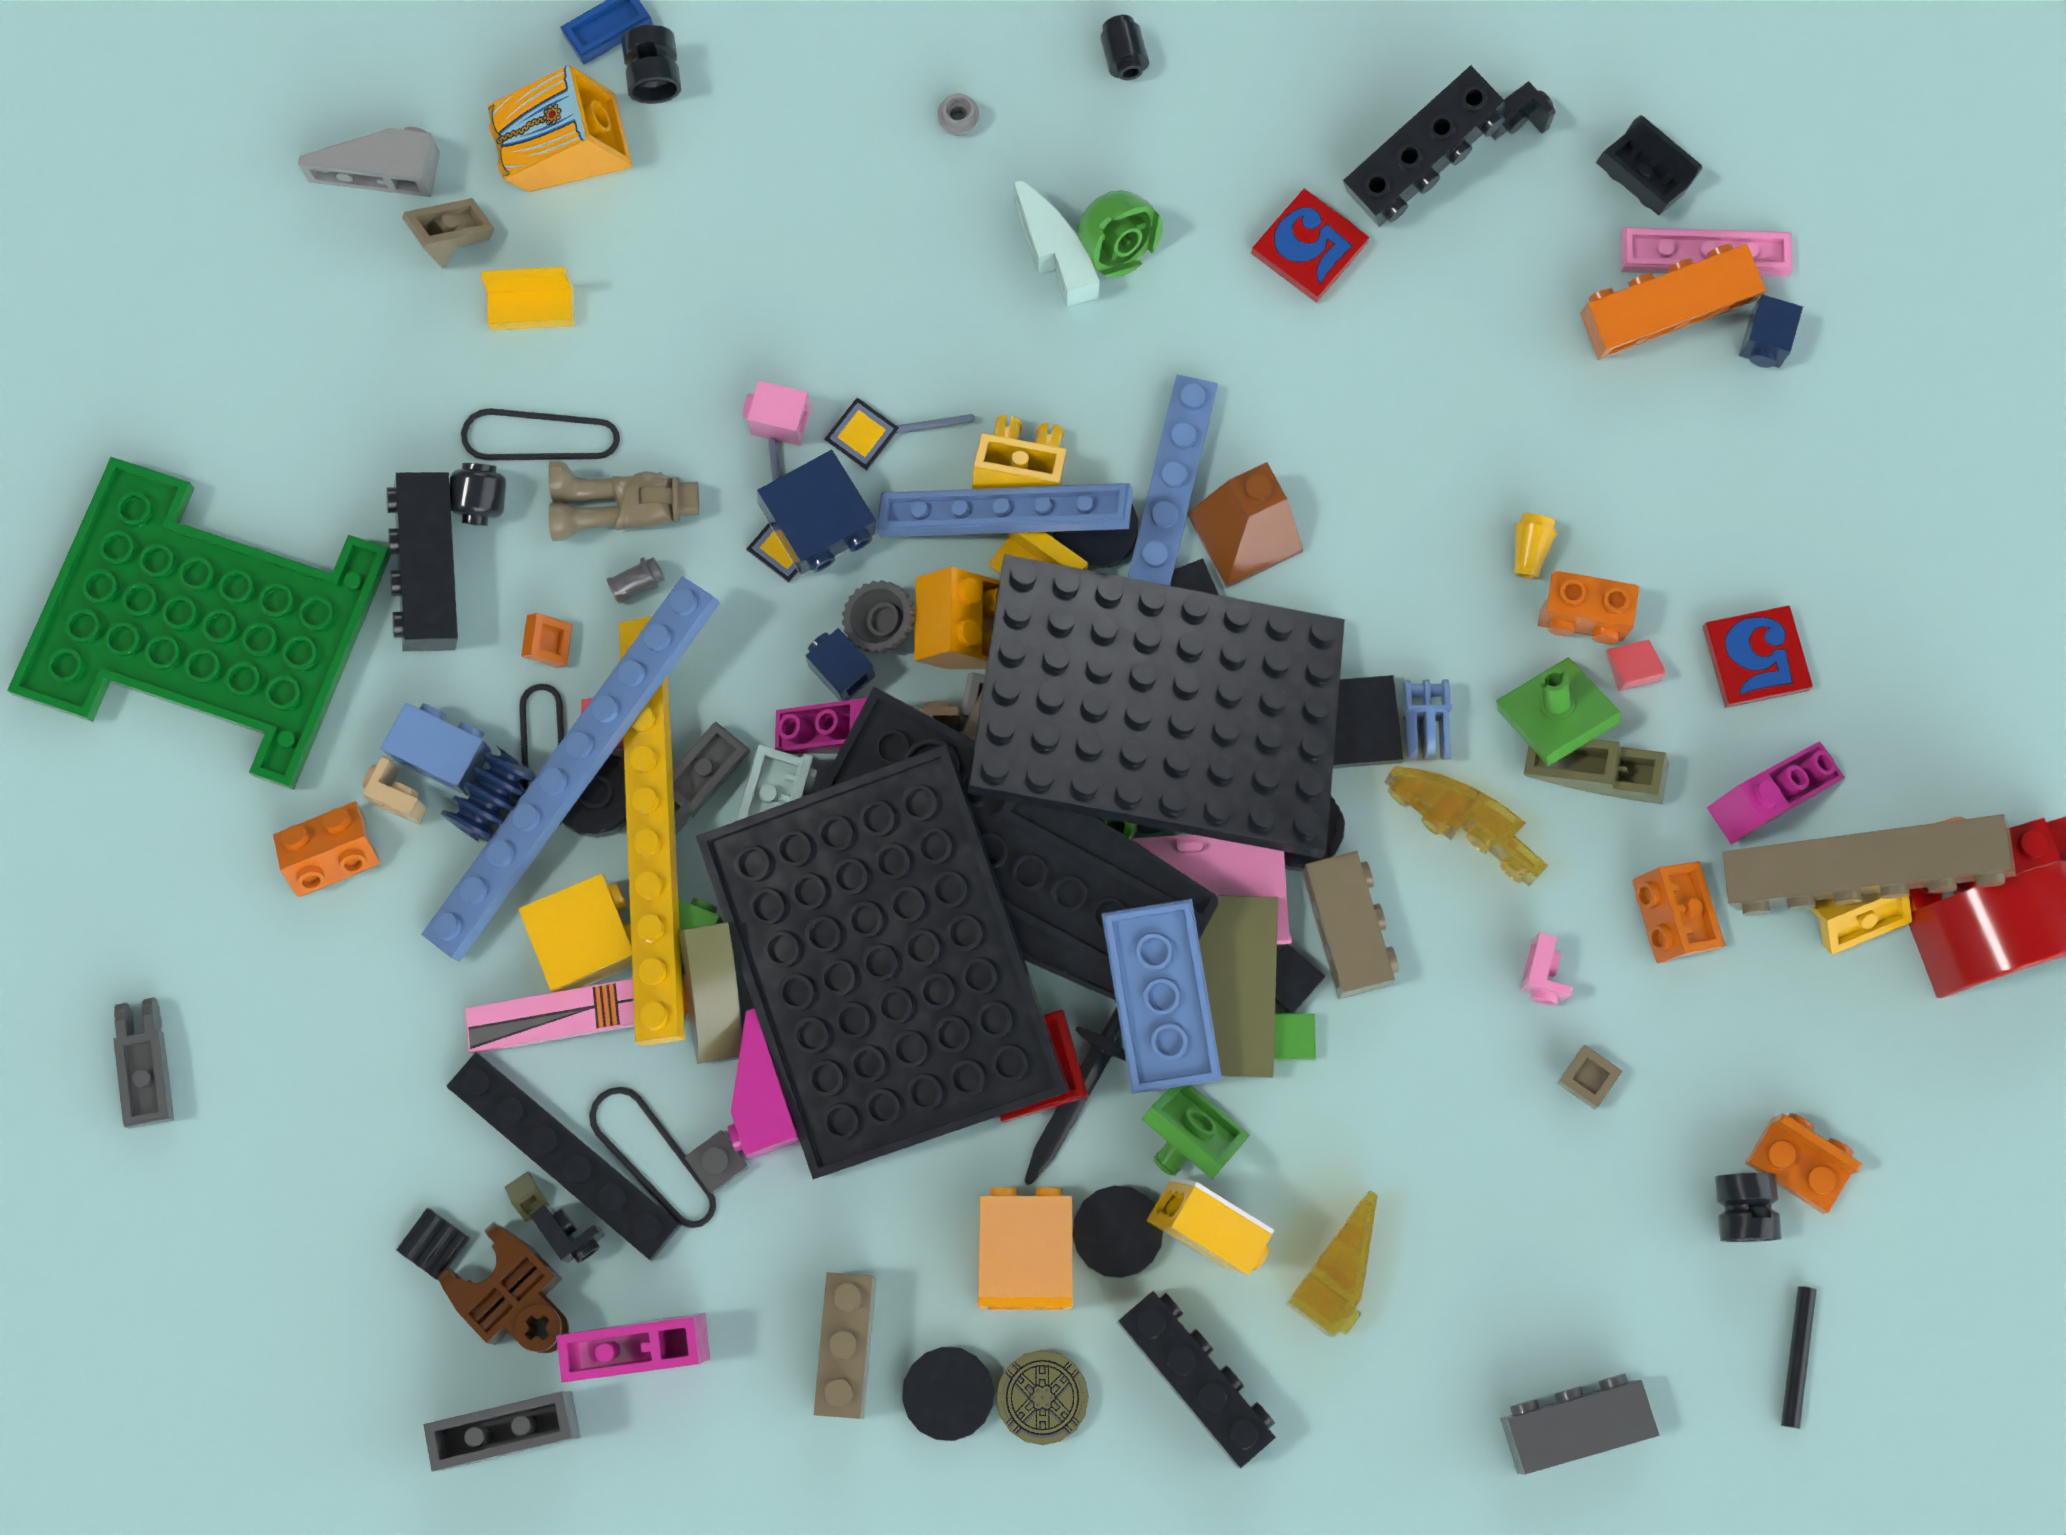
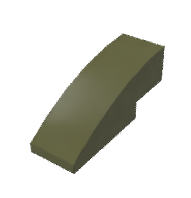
(1606, 770)
(711, 991)

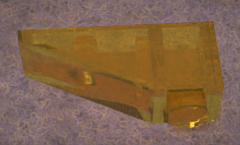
(1338, 1276)

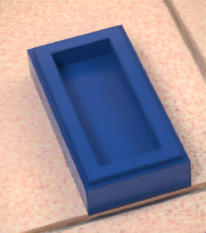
(603, 27)

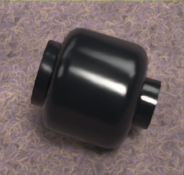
(477, 493)

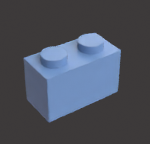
(435, 746)

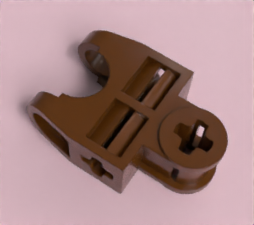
(510, 1296)

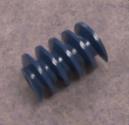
(489, 795)

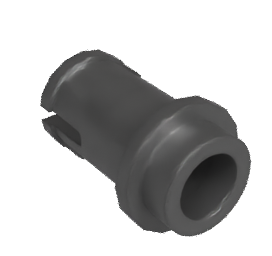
(636, 579)

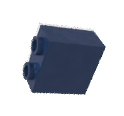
(817, 513)

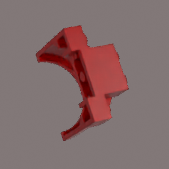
(2001, 927)

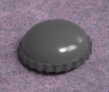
(878, 616)

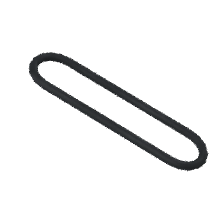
(523, 725)

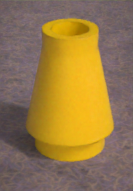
(1532, 544)

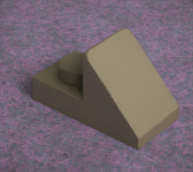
(447, 227)

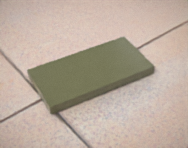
(1241, 982)

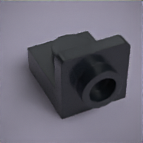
(1525, 105)
(558, 1231)

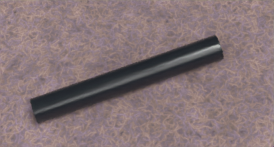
(1798, 1357)

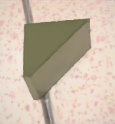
(525, 1195)

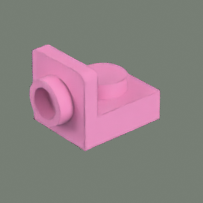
(1540, 964)

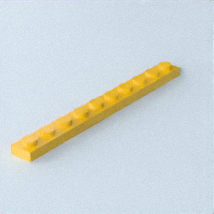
(652, 865)

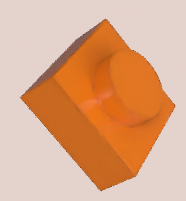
(546, 640)

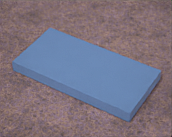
(1161, 996)

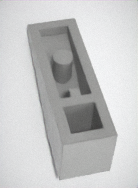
(379, 161)

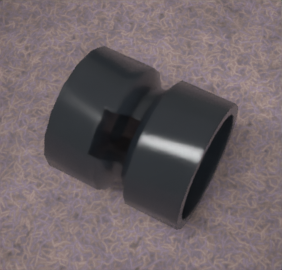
(651, 64)
(1747, 1191)

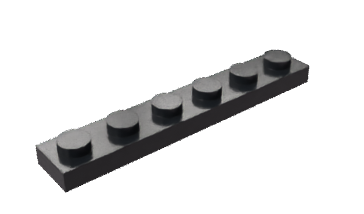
(564, 1156)

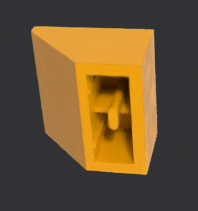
(954, 618)

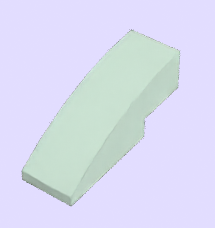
(1056, 246)

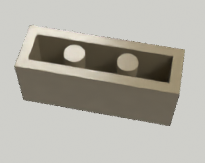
(1350, 924)
(845, 1345)

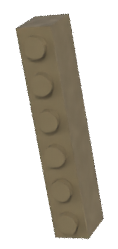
(1870, 864)

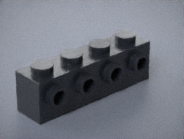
(1426, 146)
(424, 561)
(1203, 1388)

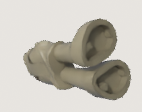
(641, 501)

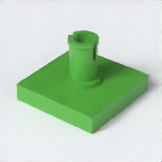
(1558, 711)
(1193, 1131)

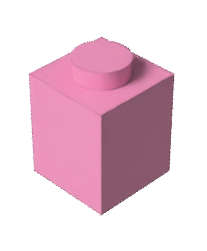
(777, 412)

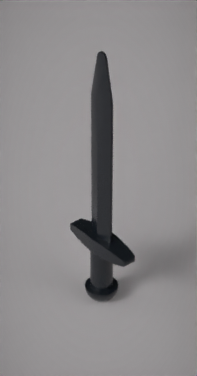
(1063, 1118)

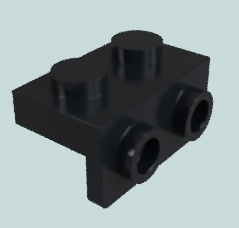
(1650, 165)

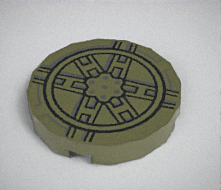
(1042, 1397)

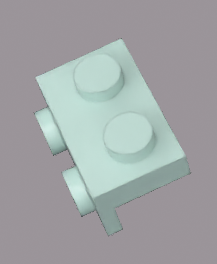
(775, 780)

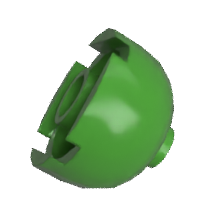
(1119, 231)

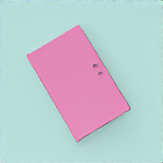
(1228, 869)

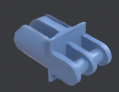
(1427, 715)

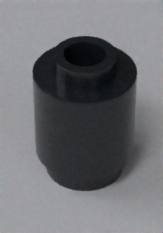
(1124, 47)

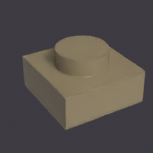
(1589, 1077)

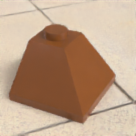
(1246, 525)

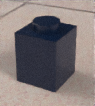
(1770, 332)
(839, 664)

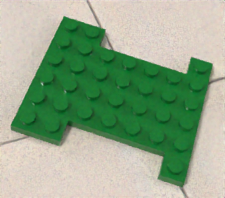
(196, 620)

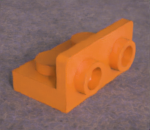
(1678, 911)
(1803, 1160)

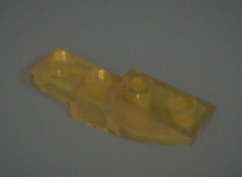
(1453, 805)

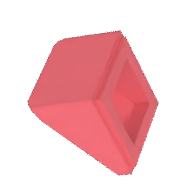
(1635, 665)

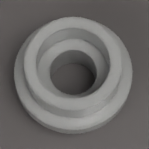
(958, 104)

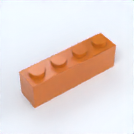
(1672, 300)

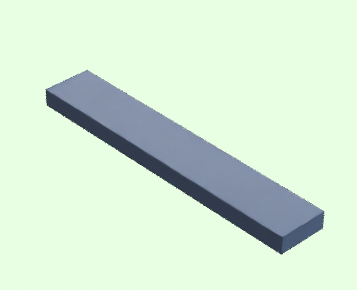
(1005, 510)

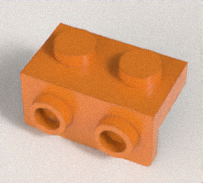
(1589, 607)
(325, 849)

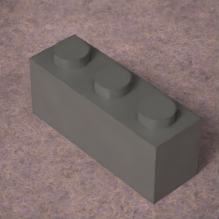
(1578, 1424)
(501, 1431)

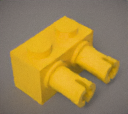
(1010, 462)

